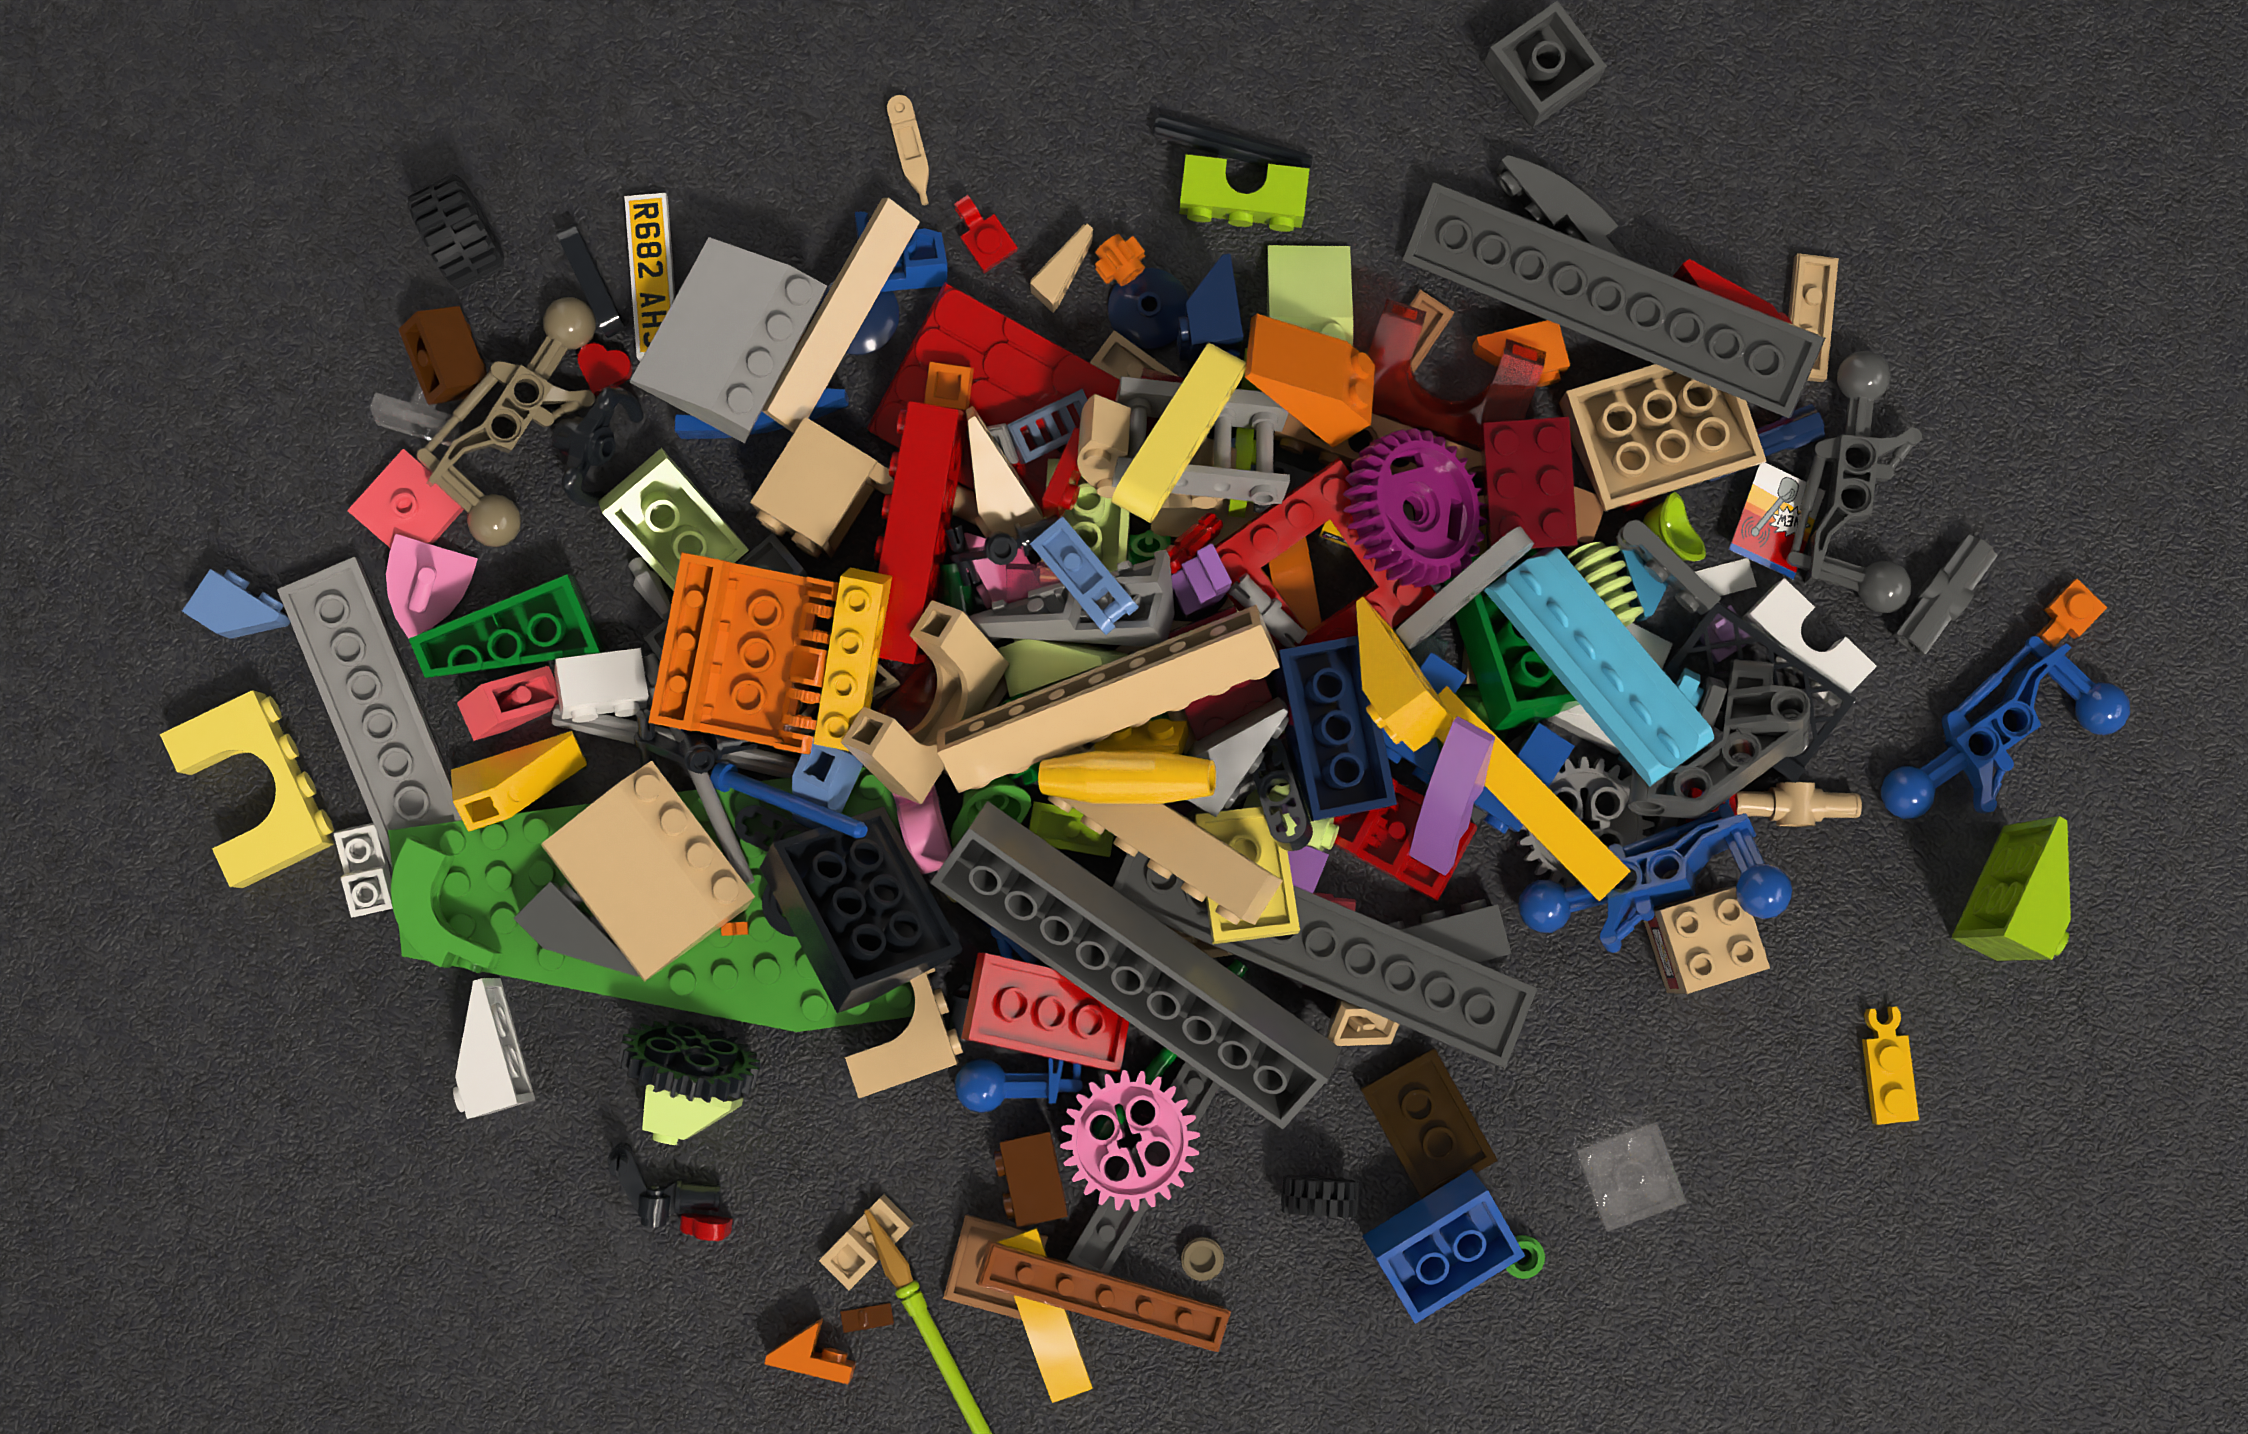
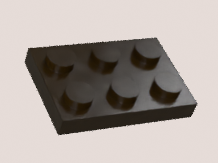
(1428, 1123)

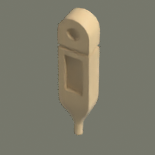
(909, 144)

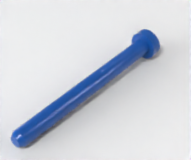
(726, 776)

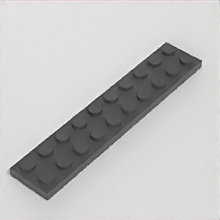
(1614, 300)
(1361, 964)

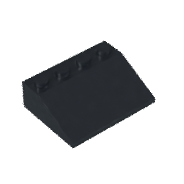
(859, 909)

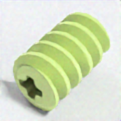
(1600, 572)

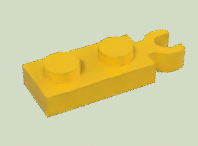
(1889, 1071)

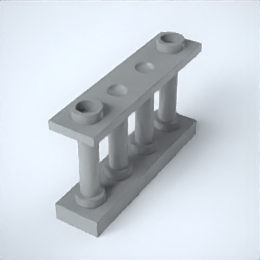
(1243, 410)

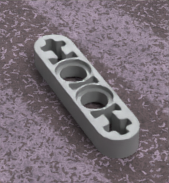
(1464, 587)

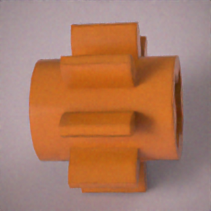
(1120, 260)

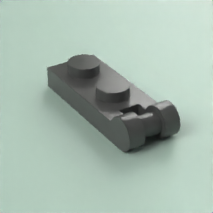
(1667, 566)

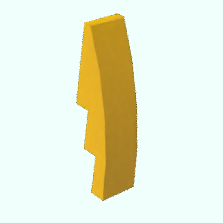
(1050, 1334)

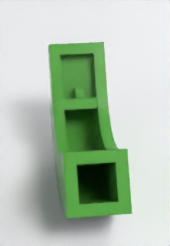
(418, 910)

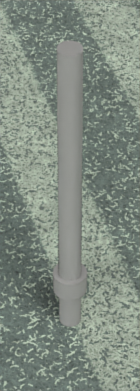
(707, 795)

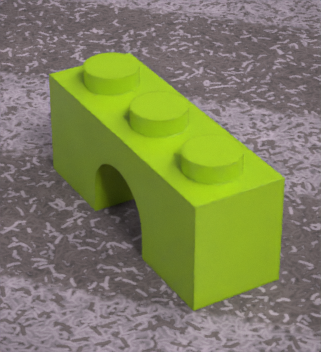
(1276, 203)

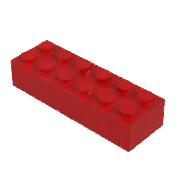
(916, 519)

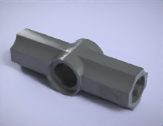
(1945, 595)

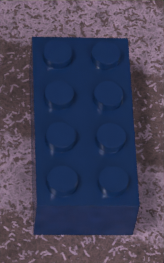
(1329, 733)

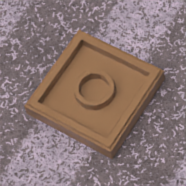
(967, 1262)

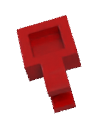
(986, 239)

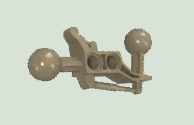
(493, 517)

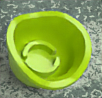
(1674, 529)

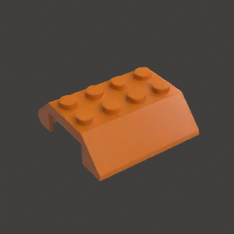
(743, 652)

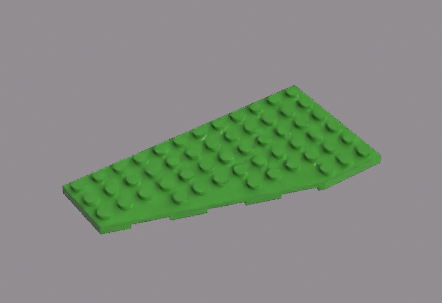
(733, 977)

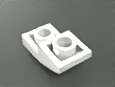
(365, 870)

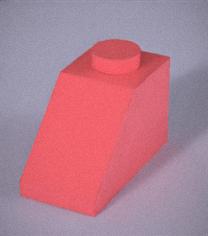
(509, 702)

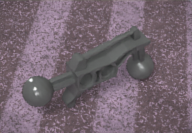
(1882, 584)

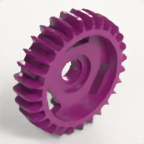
(1444, 503)

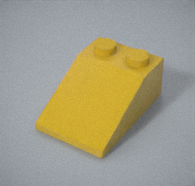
(1395, 685)

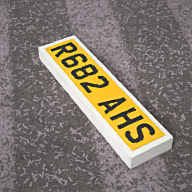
(649, 264)

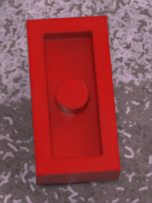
(1063, 487)

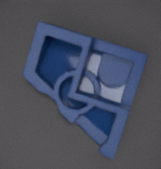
(920, 264)

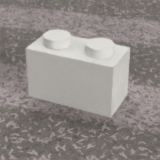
(601, 685)

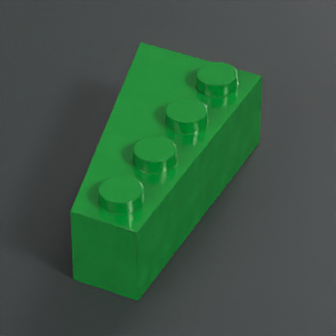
(518, 631)

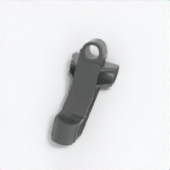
(1759, 721)

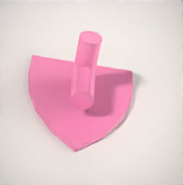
(425, 583)

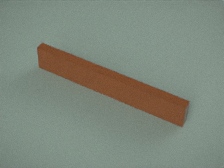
(1102, 1296)

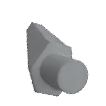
(650, 587)

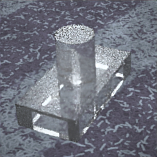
(412, 418)

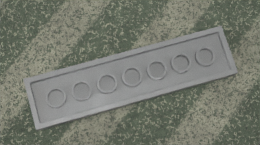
(369, 699)

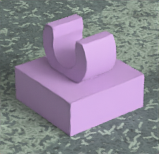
(1722, 630)

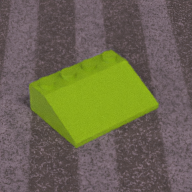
(2021, 895)

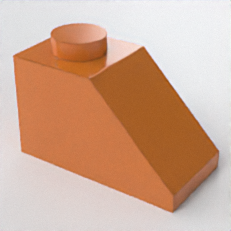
(1540, 335)

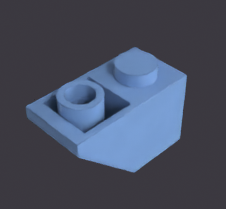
(232, 610)
(824, 779)

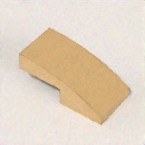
(856, 1251)

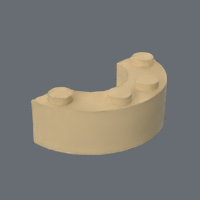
(1106, 437)

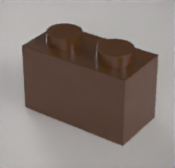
(443, 354)
(1032, 1179)

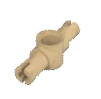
(1798, 804)

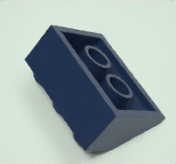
(1211, 315)

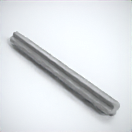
(625, 729)

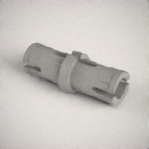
(1275, 618)

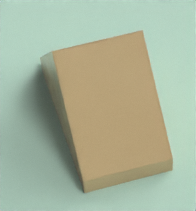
(1356, 1026)

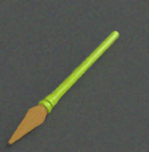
(899, 1273)

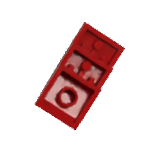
(1385, 840)

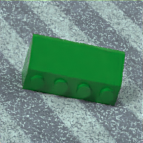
(1509, 673)

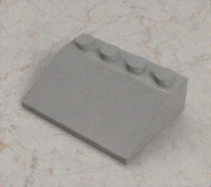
(728, 336)

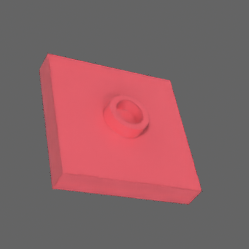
(405, 504)

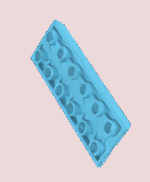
(1601, 664)

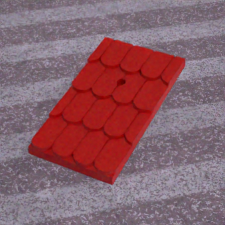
(1011, 376)

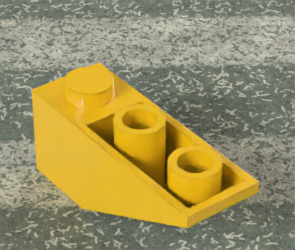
(513, 780)

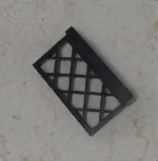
(1789, 766)

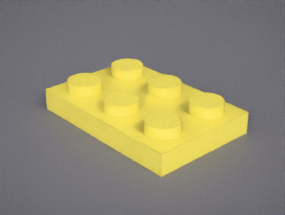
(1249, 834)

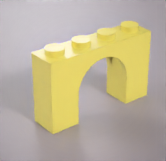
(294, 823)

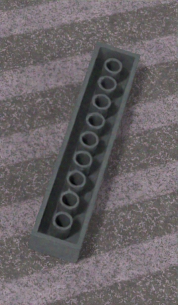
(1136, 966)

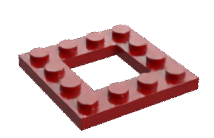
(1289, 522)

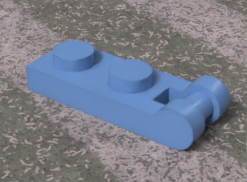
(1083, 574)

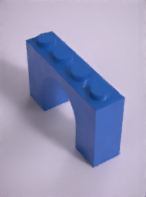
(1540, 751)

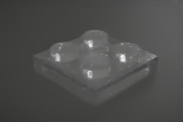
(1630, 1176)

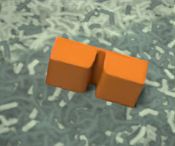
(736, 928)

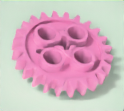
(1093, 1153)

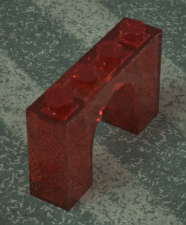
(1402, 397)

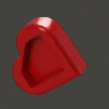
(603, 367)
(706, 1226)

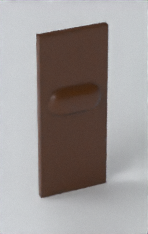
(867, 1317)

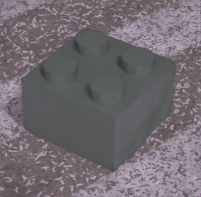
(1544, 64)

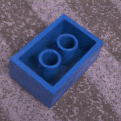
(1443, 1245)

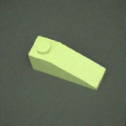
(1046, 663)

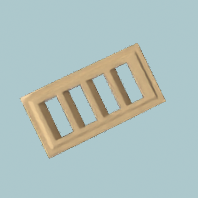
(1057, 274)

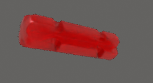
(1193, 539)

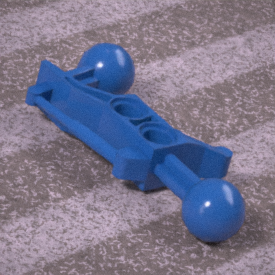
(2098, 708)
(1760, 891)
(984, 1085)

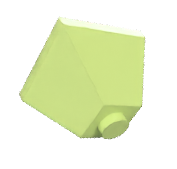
(680, 1118)

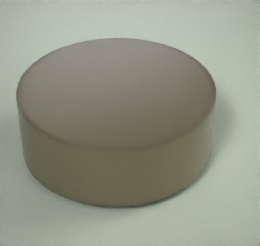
(1202, 1258)

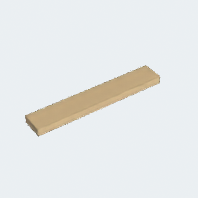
(841, 315)

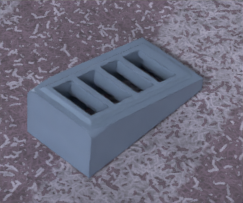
(1020, 445)

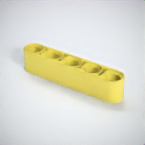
(1179, 433)

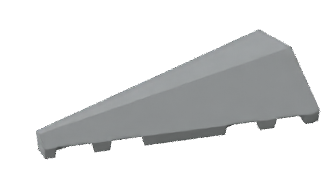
(1057, 616)

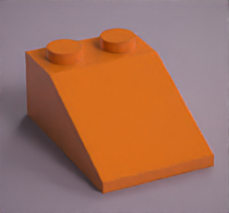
(1312, 377)

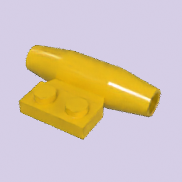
(1132, 768)

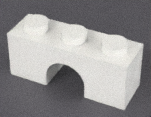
(1781, 617)

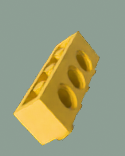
(852, 653)

